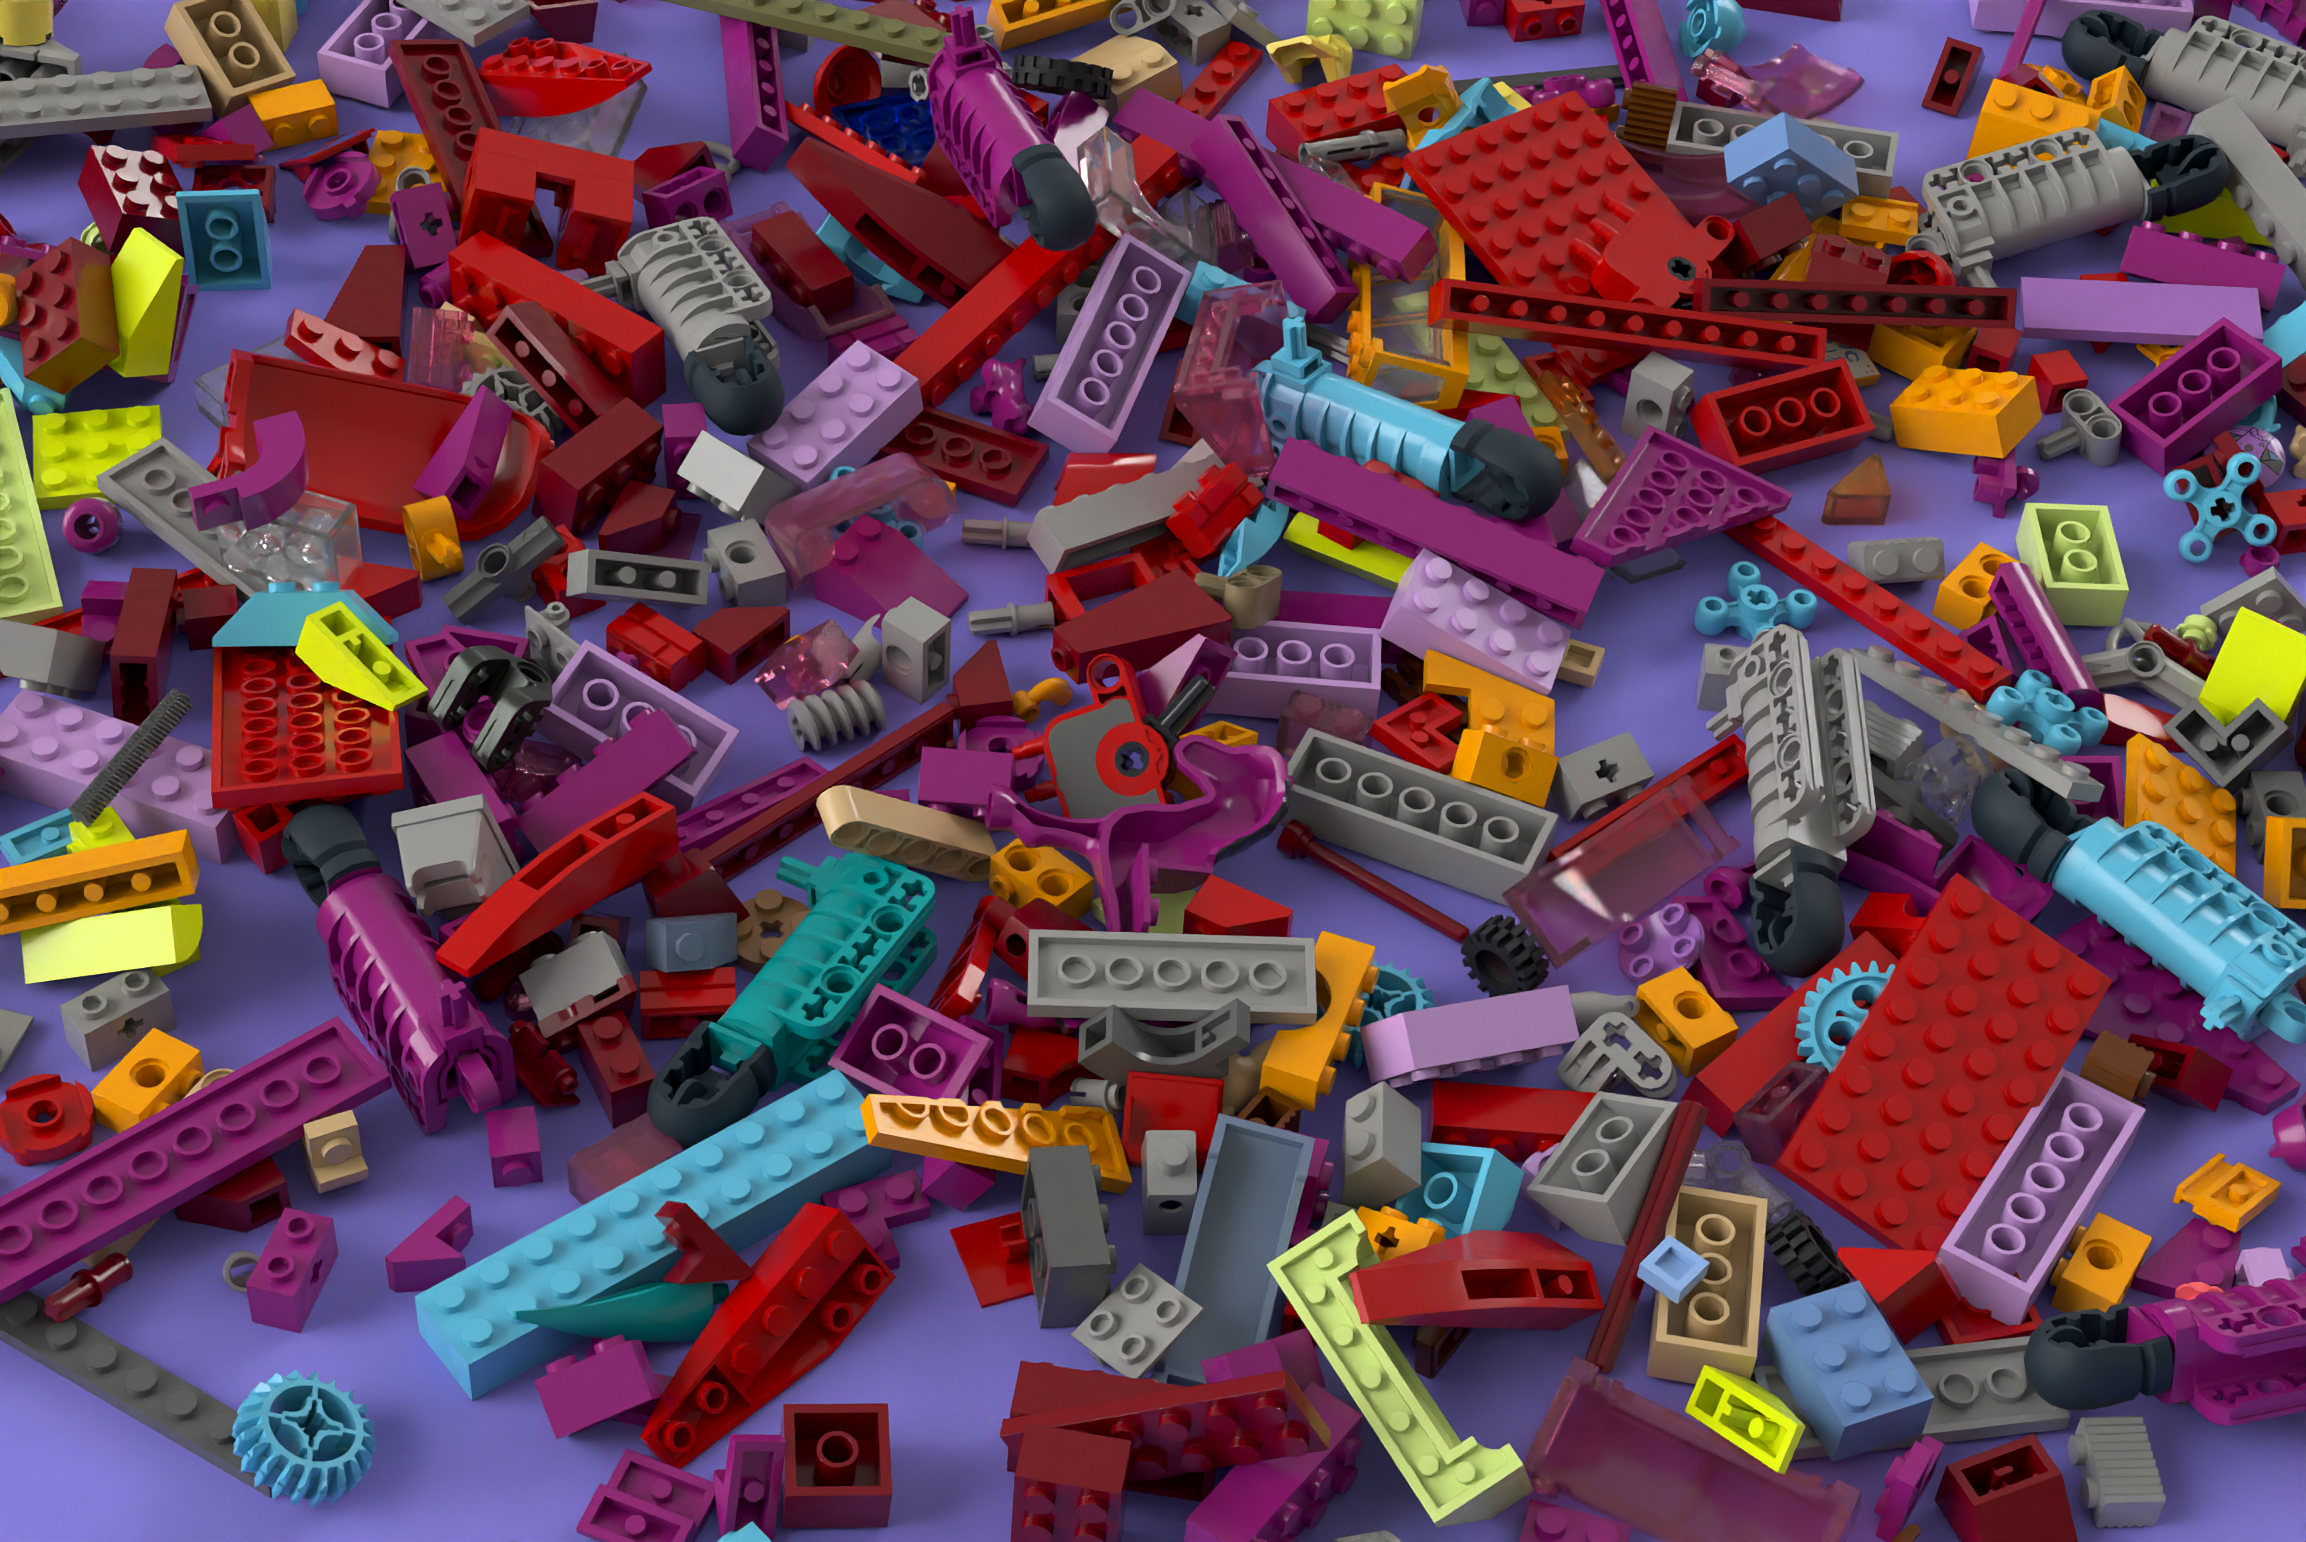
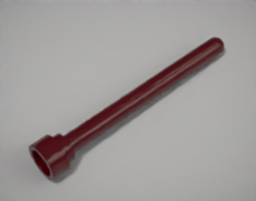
(1299, 841)

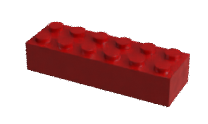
(617, 341)

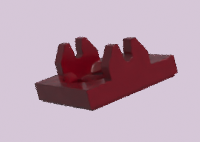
(223, 176)

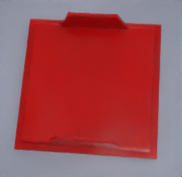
(1170, 1103)

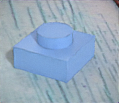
(1673, 1269)

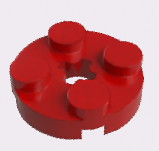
(48, 1141)

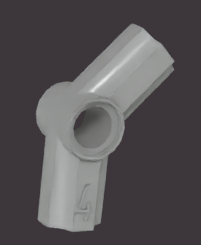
(2166, 680)

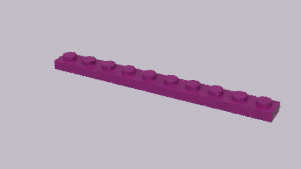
(721, 815)

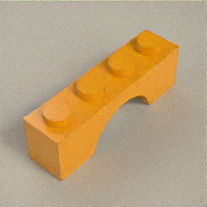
(1304, 1058)

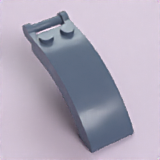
(1235, 1230)

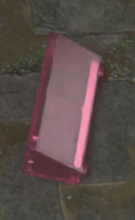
(1229, 338)
(1673, 1472)

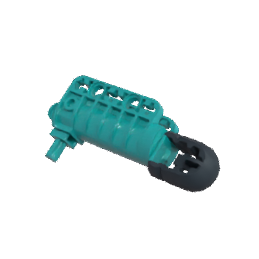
(800, 994)

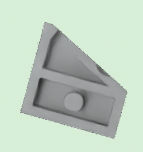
(1246, 19)

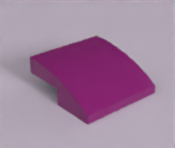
(648, 1503)

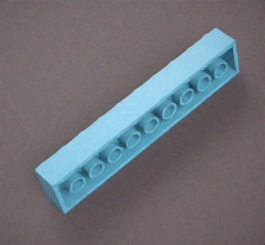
(737, 1181)

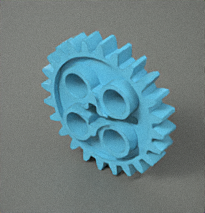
(1819, 1015)

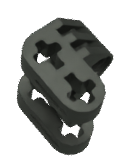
(514, 687)

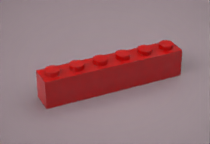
(1772, 1042)

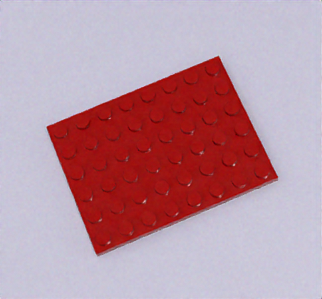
(1528, 190)

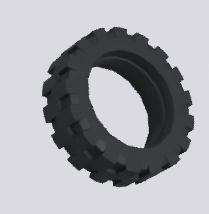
(1062, 76)

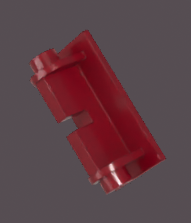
(547, 1079)

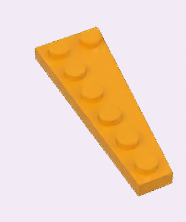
(994, 1134)

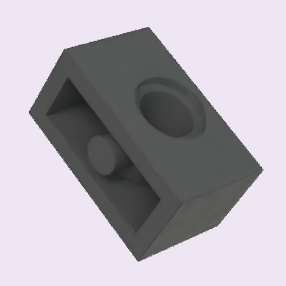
(2269, 795)

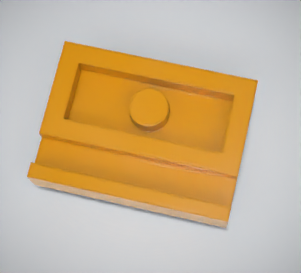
(1879, 220)
(2227, 1193)

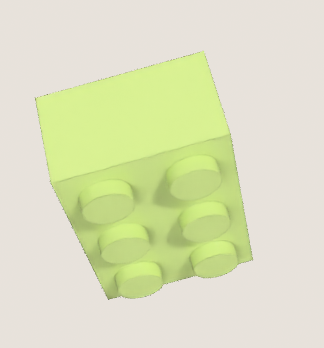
(1369, 25)
(2075, 561)

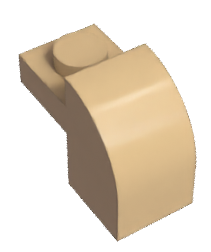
(333, 1152)

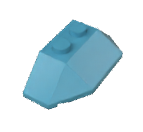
(279, 614)

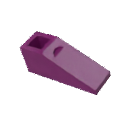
(468, 455)

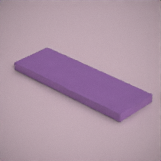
(2132, 310)

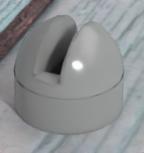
(235, 1260)

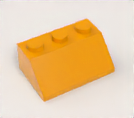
(2021, 115)

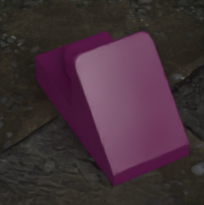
(101, 610)
(432, 1249)
(750, 1483)

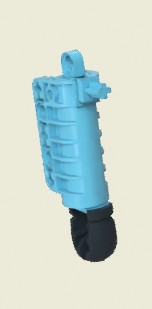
(1365, 424)
(2159, 899)

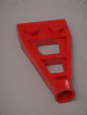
(959, 986)

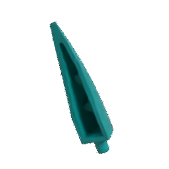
(644, 1313)

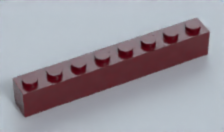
(1857, 302)

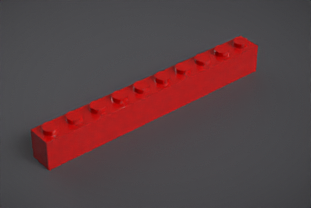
(1019, 290)
(1623, 326)

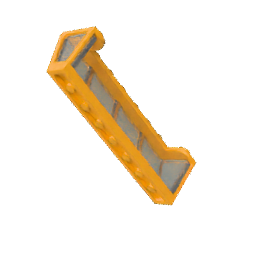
(1389, 318)

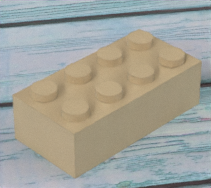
(1722, 1313)

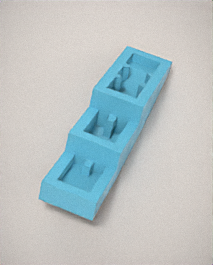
(1252, 538)

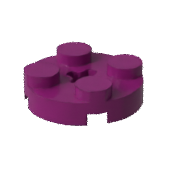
(342, 187)
(1004, 733)

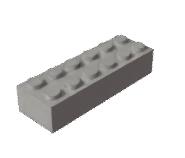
(1707, 128)
(1416, 817)

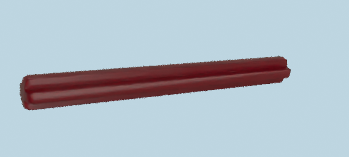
(1646, 1235)

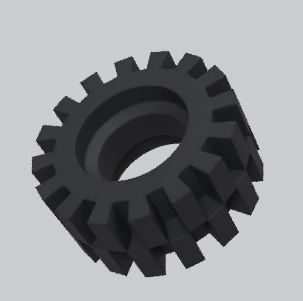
(1504, 957)
(1806, 1254)

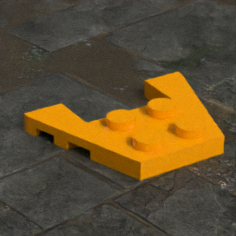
(1492, 700)

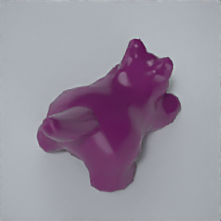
(1003, 396)

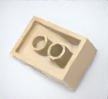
(1135, 65)

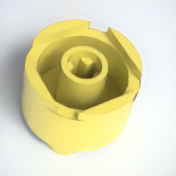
(26, 21)

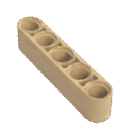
(906, 833)

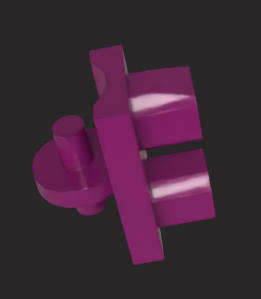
(2000, 480)

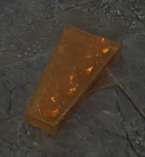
(1583, 424)

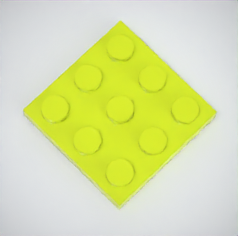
(83, 444)

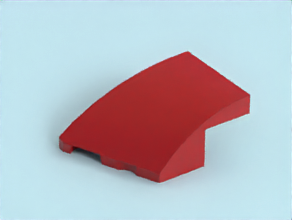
(1098, 471)

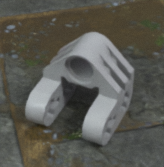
(1602, 1066)

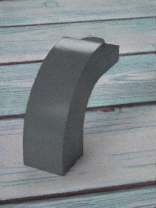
(1119, 1043)

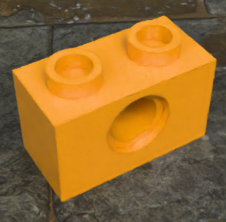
(1528, 770)
(1684, 1020)
(147, 1081)
(2101, 1265)

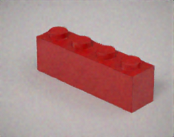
(1502, 1117)

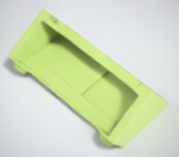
(1449, 1477)

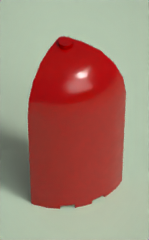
(372, 439)

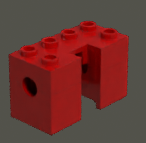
(588, 189)

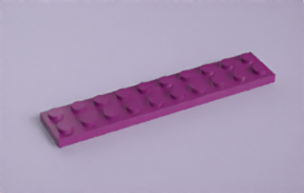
(181, 1153)

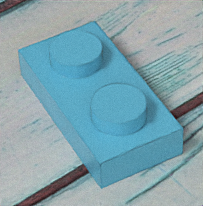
(38, 839)

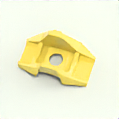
(1301, 51)

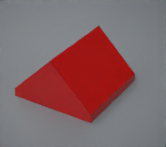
(1905, 1286)

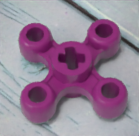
(1596, 93)

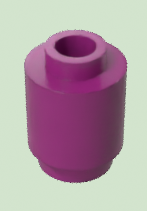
(436, 287)

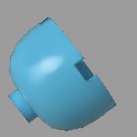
(1712, 26)

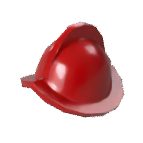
(846, 78)

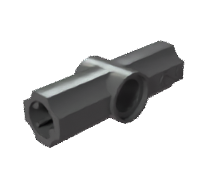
(503, 570)
(1905, 803)

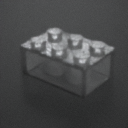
(305, 545)

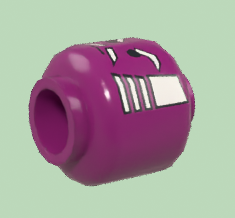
(78, 526)

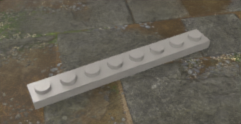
(1959, 713)

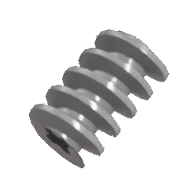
(835, 713)

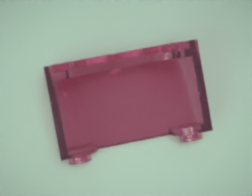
(802, 523)

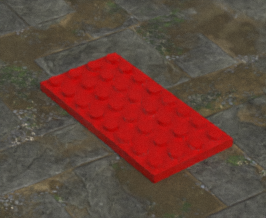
(293, 736)
(1942, 1070)

